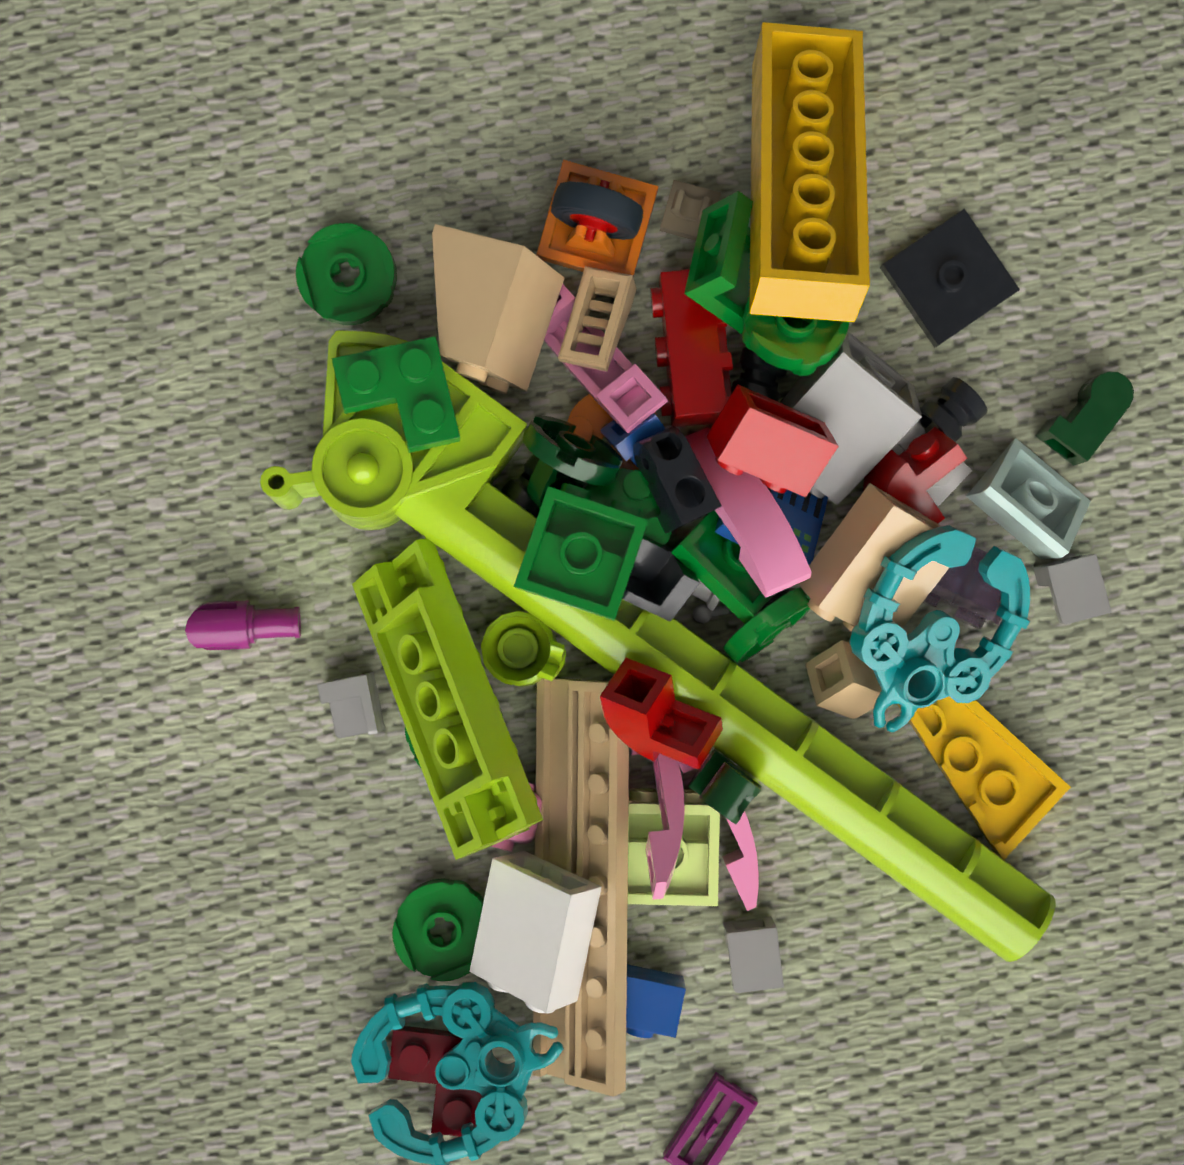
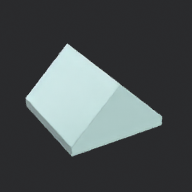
(1031, 501)

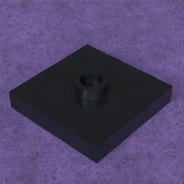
(949, 278)

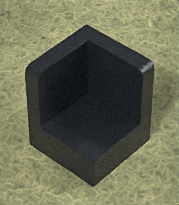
(659, 581)

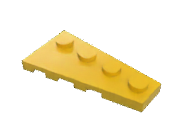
(989, 770)

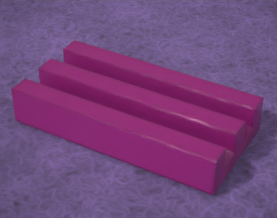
(731, 1093)

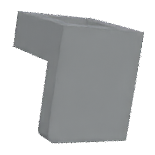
(1075, 587)
(353, 705)
(754, 954)

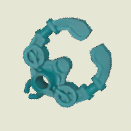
(925, 664)
(470, 1065)

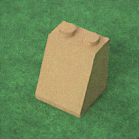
(491, 306)

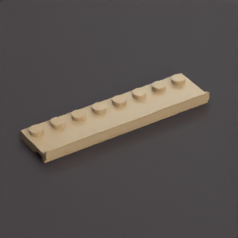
(585, 831)

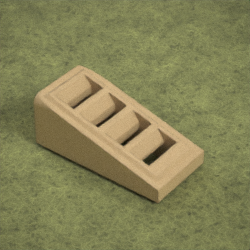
(593, 283)

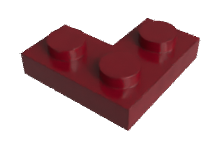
(415, 1058)

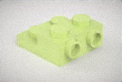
(697, 863)

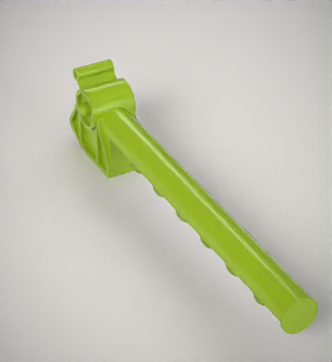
(450, 499)

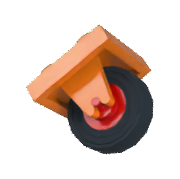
(596, 220)

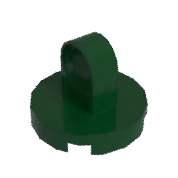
(567, 457)

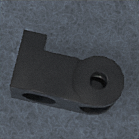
(674, 478)

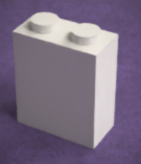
(535, 931)

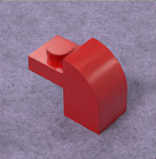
(916, 470)
(649, 720)

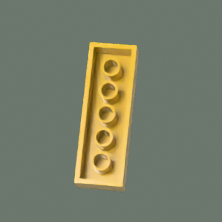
(808, 174)

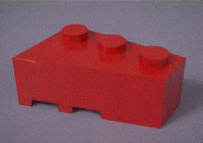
(692, 352)

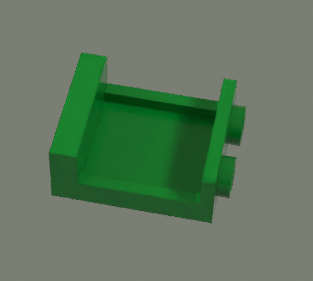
(722, 261)

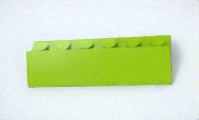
(446, 700)

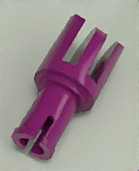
(239, 625)

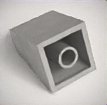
(864, 409)

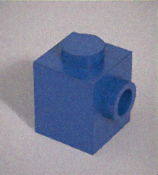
(653, 1002)

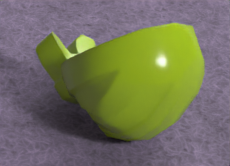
(522, 650)

